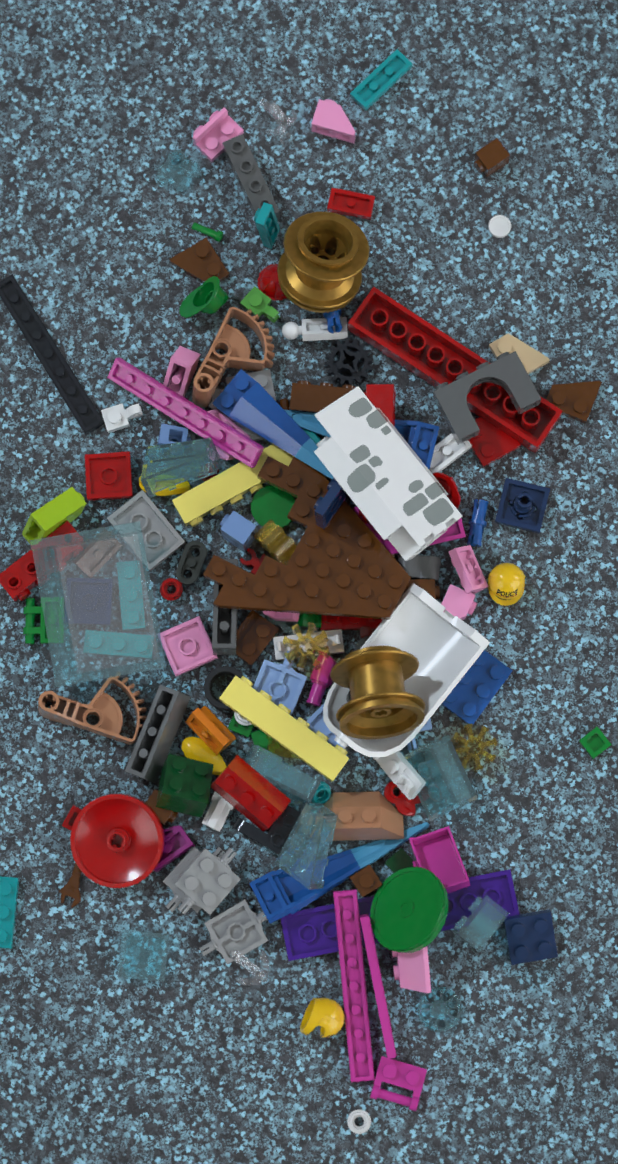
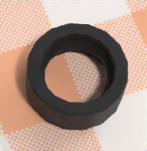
(210, 679)

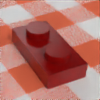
(351, 203)

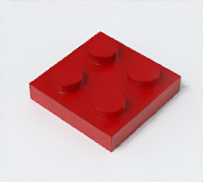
(108, 476)

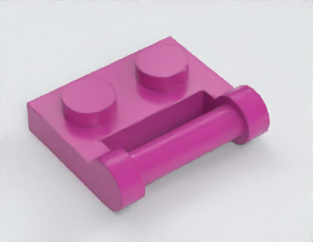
(401, 1075)

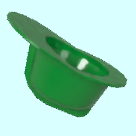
(204, 299)

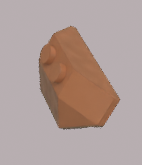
(365, 817)

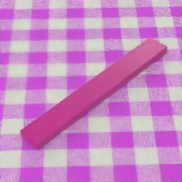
(185, 412)
(353, 985)

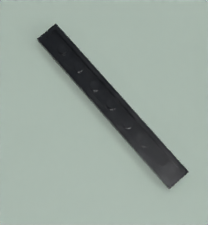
(49, 355)

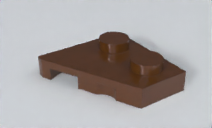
(201, 261)
(574, 398)

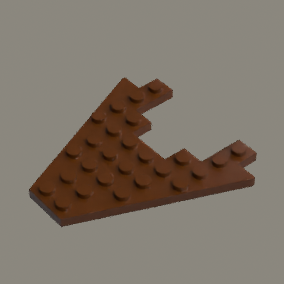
(330, 571)

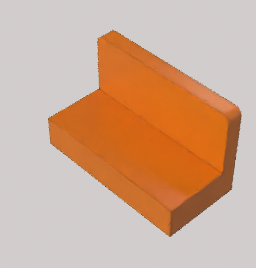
(210, 729)

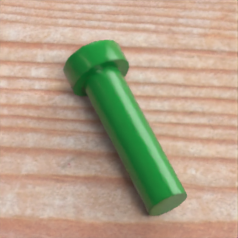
(207, 231)

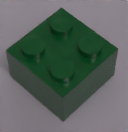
(184, 785)

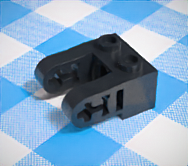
(278, 833)

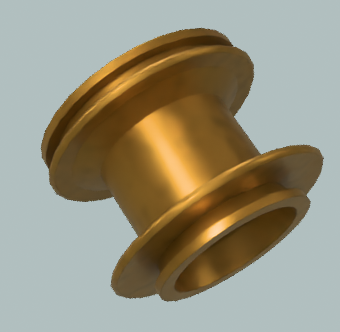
(322, 261)
(378, 694)

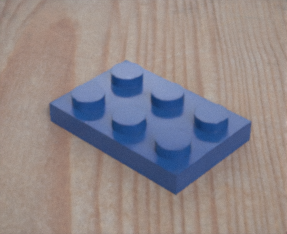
(477, 688)

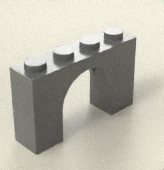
(505, 372)

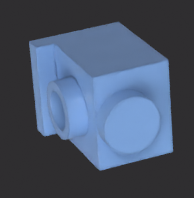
(172, 434)

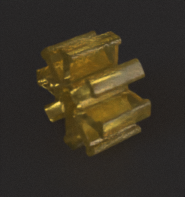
(276, 542)
(302, 640)
(481, 746)

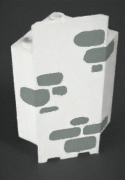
(383, 475)

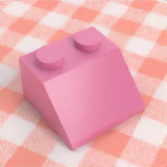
(413, 970)

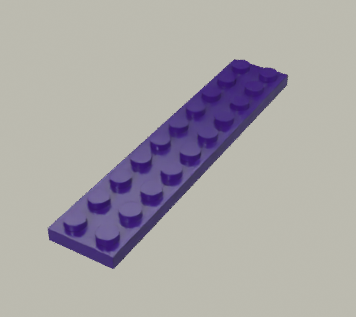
(315, 932)

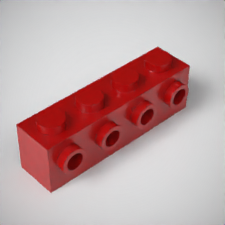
(22, 575)

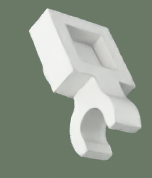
(117, 416)

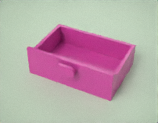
(440, 855)

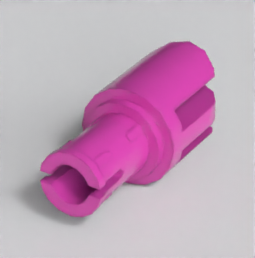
(321, 680)

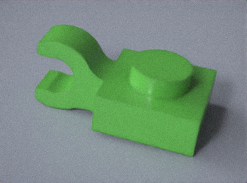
(259, 304)

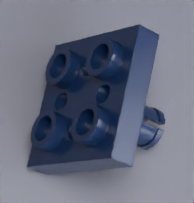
(524, 497)

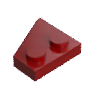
(491, 443)

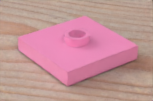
(187, 646)

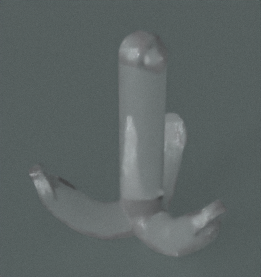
(276, 112)
(260, 974)

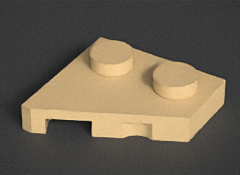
(529, 356)

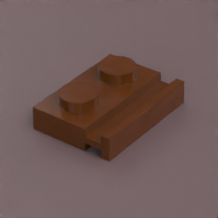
(254, 637)

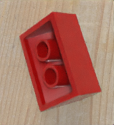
(250, 793)

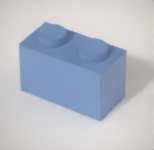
(238, 530)

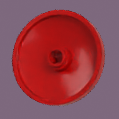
(117, 840)

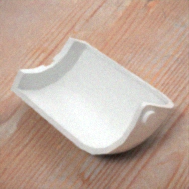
(444, 652)

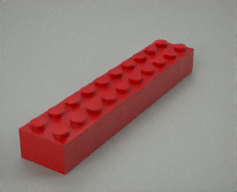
(441, 359)

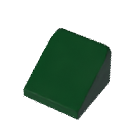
(399, 861)

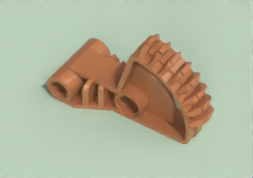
(237, 355)
(102, 705)

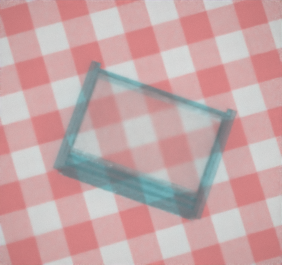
(98, 604)

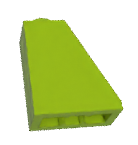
(54, 514)

